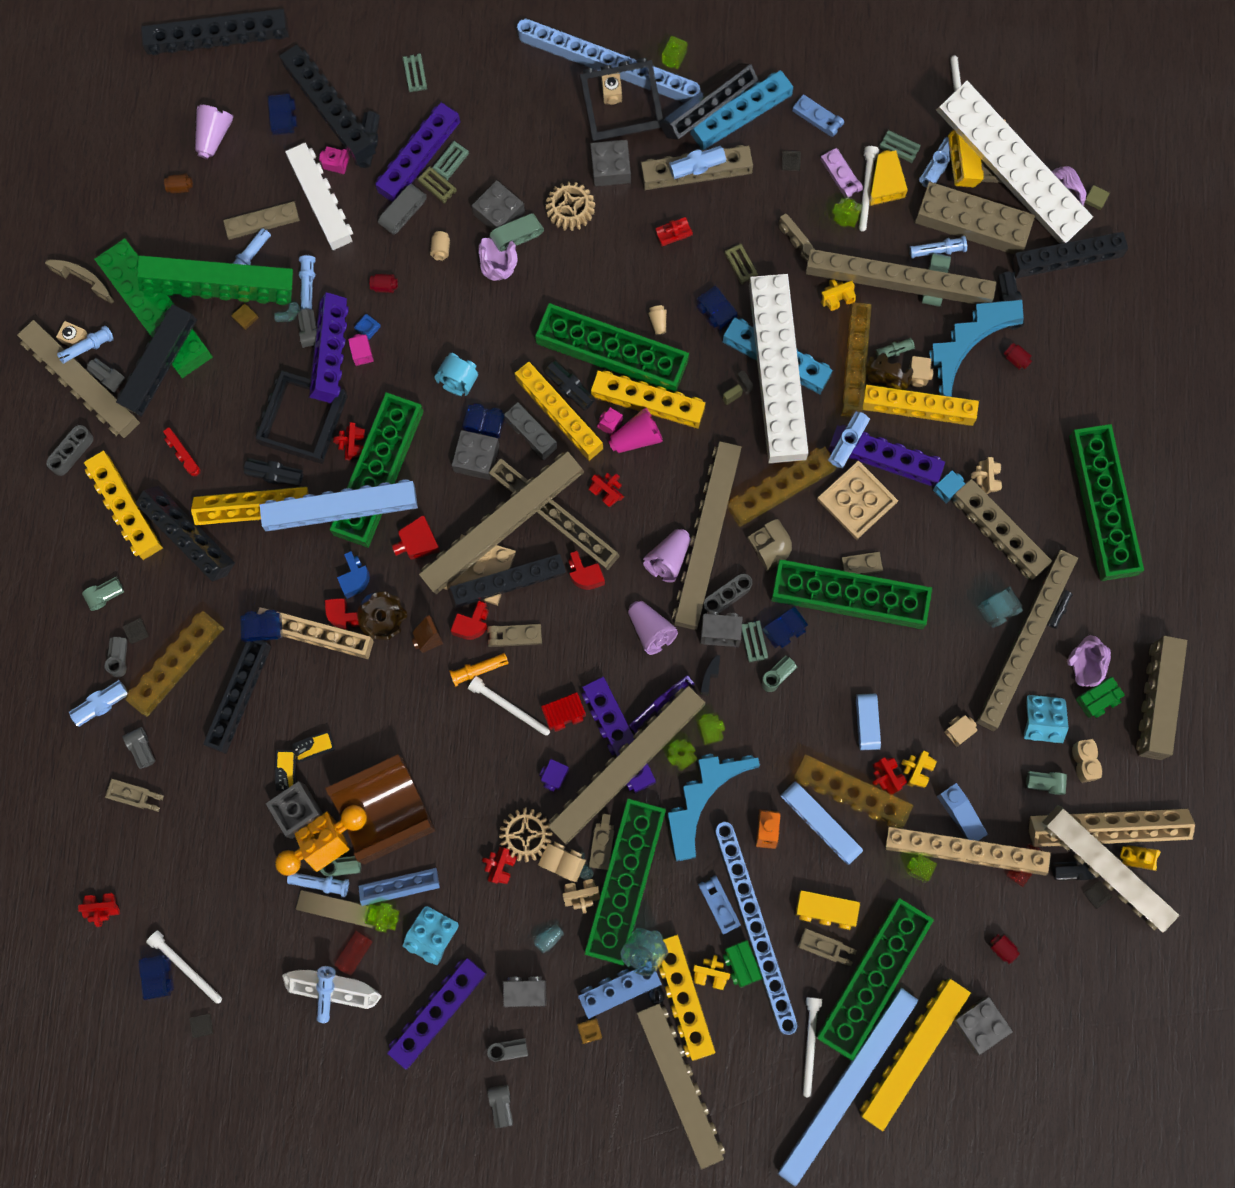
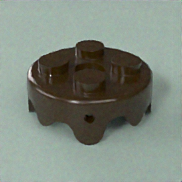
(888, 374)
(391, 612)

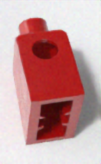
(416, 540)

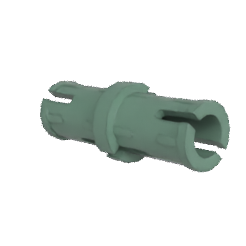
(895, 349)

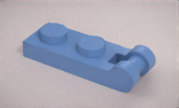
(817, 115)
(719, 905)

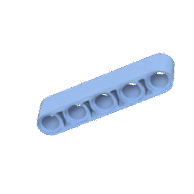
(821, 823)

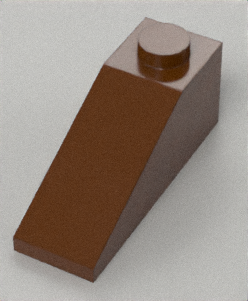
(426, 635)

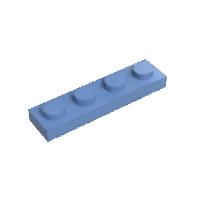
(399, 886)

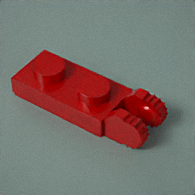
(182, 454)

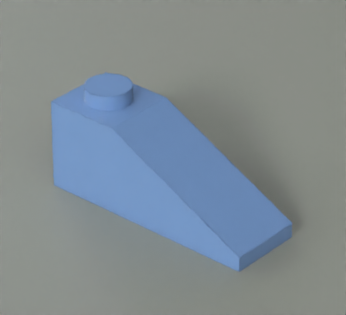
(962, 813)

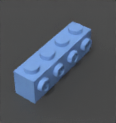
(616, 991)

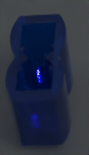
(281, 114)
(716, 308)
(484, 421)
(261, 626)
(785, 627)
(155, 977)

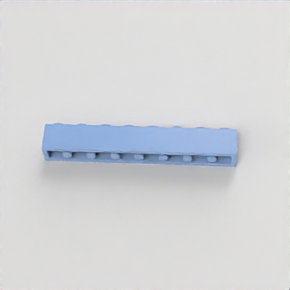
(338, 506)

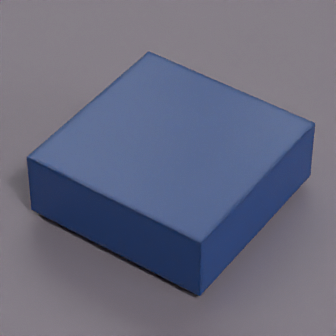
(367, 326)

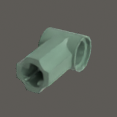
(98, 595)
(778, 673)
(1053, 782)
(343, 866)

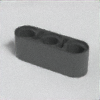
(402, 209)
(60, 453)
(734, 588)

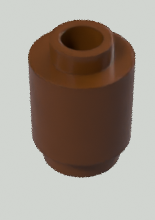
(178, 183)

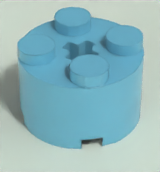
(456, 375)

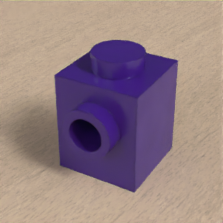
(553, 775)

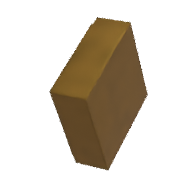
(244, 316)
(589, 1031)

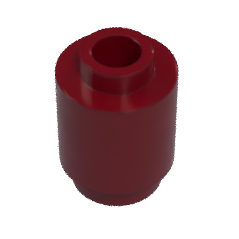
(383, 283)
(1018, 356)
(1004, 948)

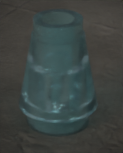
(548, 939)

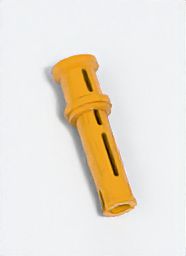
(469, 672)

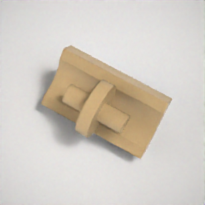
(985, 475)
(581, 898)

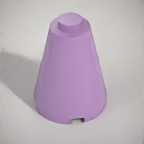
(210, 129)
(668, 556)
(651, 627)

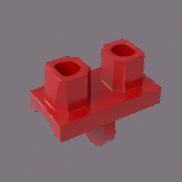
(673, 231)
(352, 433)
(600, 483)
(886, 776)
(496, 874)
(99, 912)

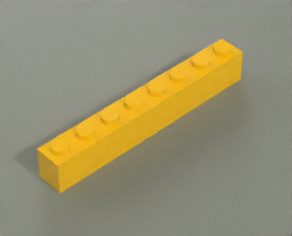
(915, 1053)

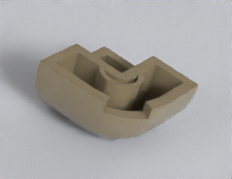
(771, 544)

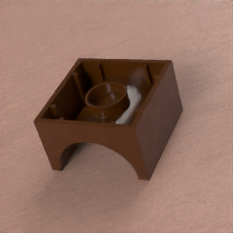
(391, 807)

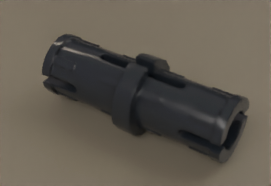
(1059, 609)

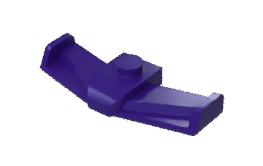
(655, 707)

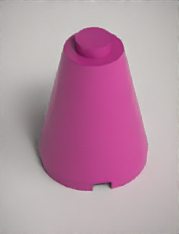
(636, 433)

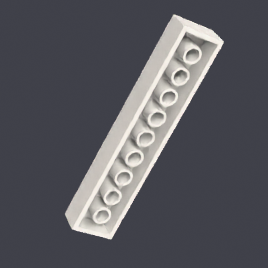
(1014, 163)
(778, 368)

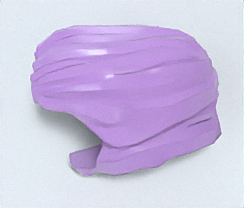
(1071, 181)
(496, 264)
(1090, 661)

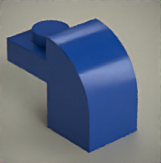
(356, 580)

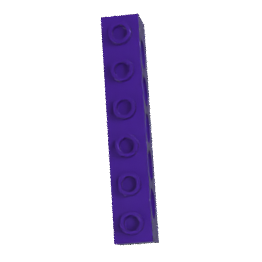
(427, 148)
(330, 318)
(893, 464)
(601, 689)
(407, 1057)

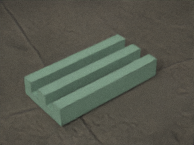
(412, 60)
(902, 144)
(455, 165)
(750, 625)

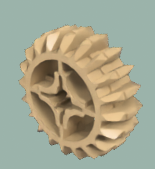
(582, 199)
(535, 834)

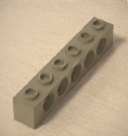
(727, 169)
(1000, 519)

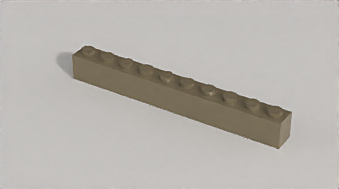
(900, 277)
(501, 523)
(707, 535)
(1026, 640)
(626, 765)

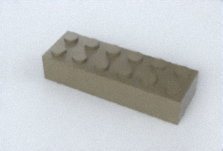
(975, 218)
(1162, 698)

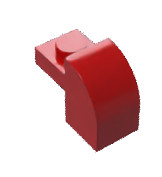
(587, 577)
(338, 614)
(472, 627)

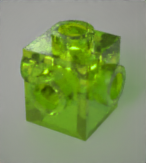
(847, 212)
(681, 762)
(382, 917)

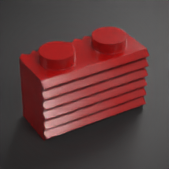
(563, 712)

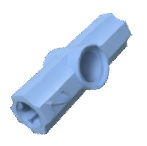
(697, 162)
(934, 168)
(854, 430)
(98, 703)

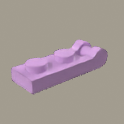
(841, 173)

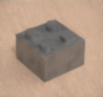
(610, 163)
(498, 207)
(475, 455)
(721, 629)
(294, 809)
(524, 992)
(982, 1025)

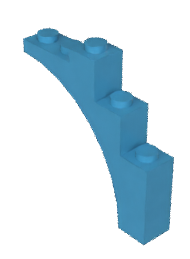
(986, 320)
(713, 775)

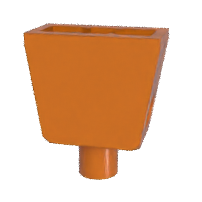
(768, 829)

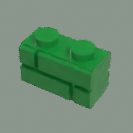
(1099, 697)
(742, 963)

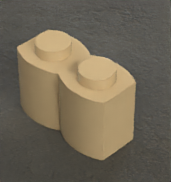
(1088, 765)
(562, 862)

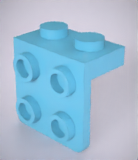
(1046, 719)
(430, 935)

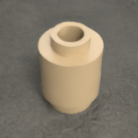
(440, 245)

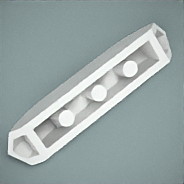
(346, 990)

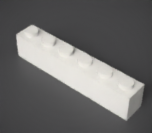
(319, 196)

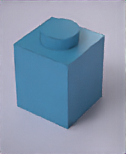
(949, 486)

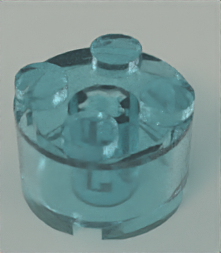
(1000, 606)
(644, 951)

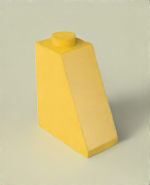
(888, 179)

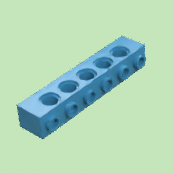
(776, 81)
(814, 382)

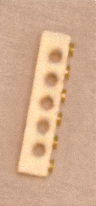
(856, 359)
(793, 486)
(160, 689)
(901, 808)

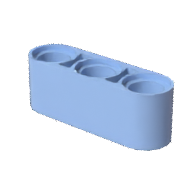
(868, 722)

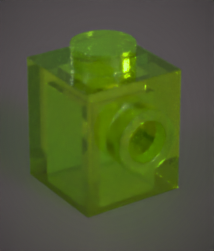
(674, 52)
(711, 729)
(921, 868)

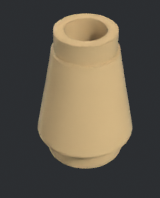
(658, 318)

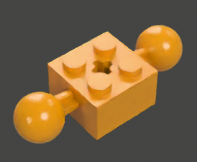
(321, 841)

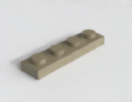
(264, 219)

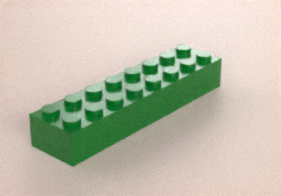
(121, 268)
(214, 280)
(612, 348)
(380, 461)
(1106, 502)
(851, 594)
(625, 881)
(874, 979)

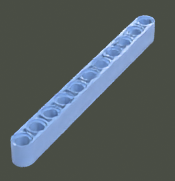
(601, 56)
(754, 938)
(847, 1087)

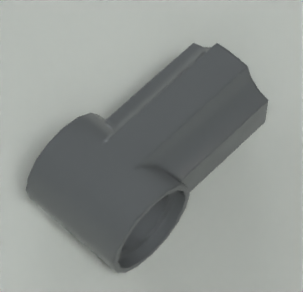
(308, 327)
(108, 377)
(117, 654)
(138, 744)
(510, 1050)
(499, 1100)

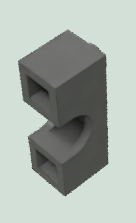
(531, 430)

